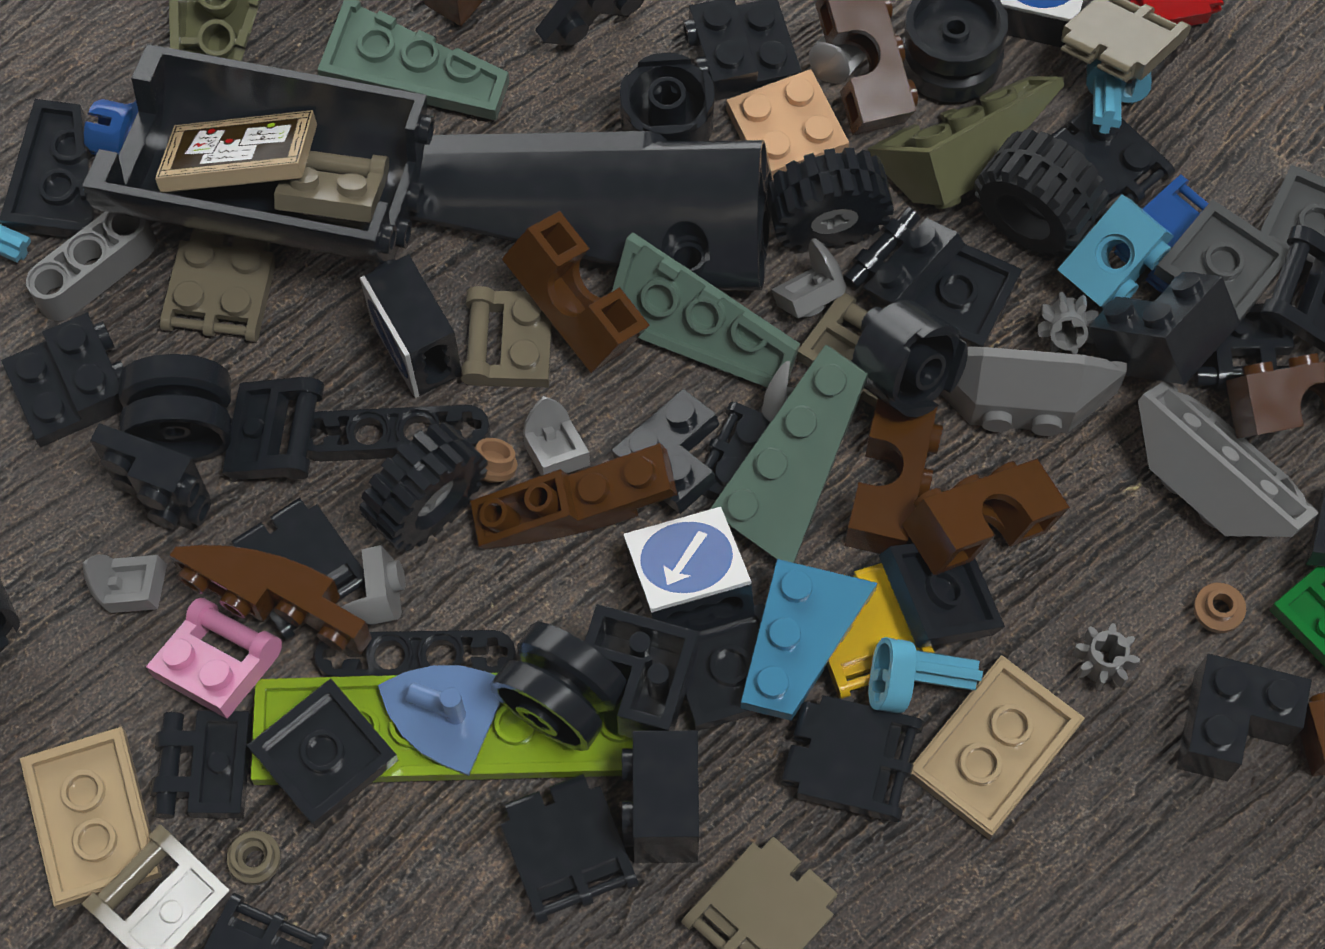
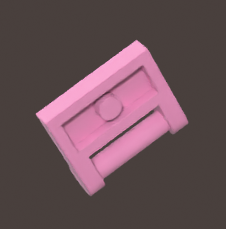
(207, 672)

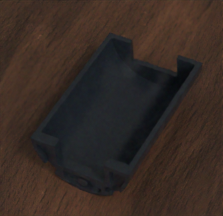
(350, 119)

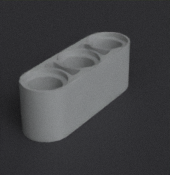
(82, 282)

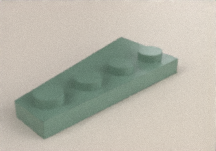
(385, 54)
(698, 318)
(786, 470)

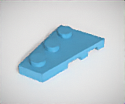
(798, 634)

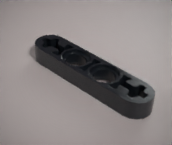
(394, 425)
(416, 648)

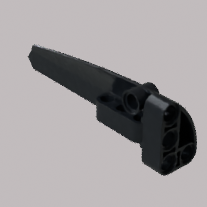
(683, 197)

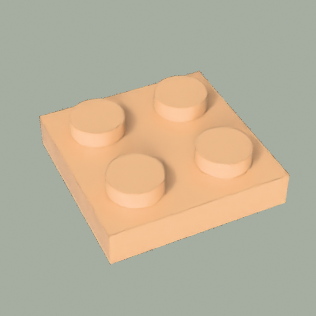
(790, 119)

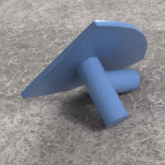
(443, 712)

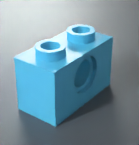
(1089, 262)

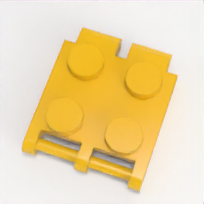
(877, 620)

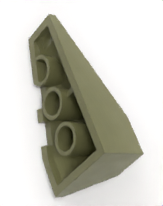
(212, 26)
(948, 157)

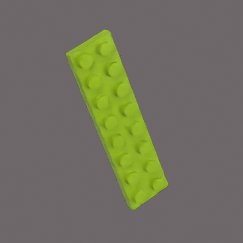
(508, 751)

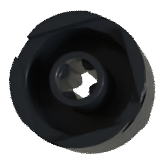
(668, 98)
(909, 356)

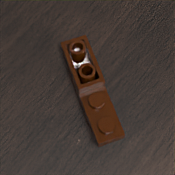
(573, 503)
(259, 581)

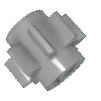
(1067, 337)
(1119, 655)

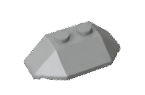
(1033, 389)
(1215, 471)

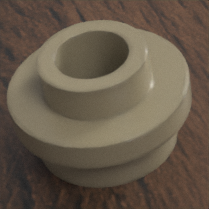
(243, 846)

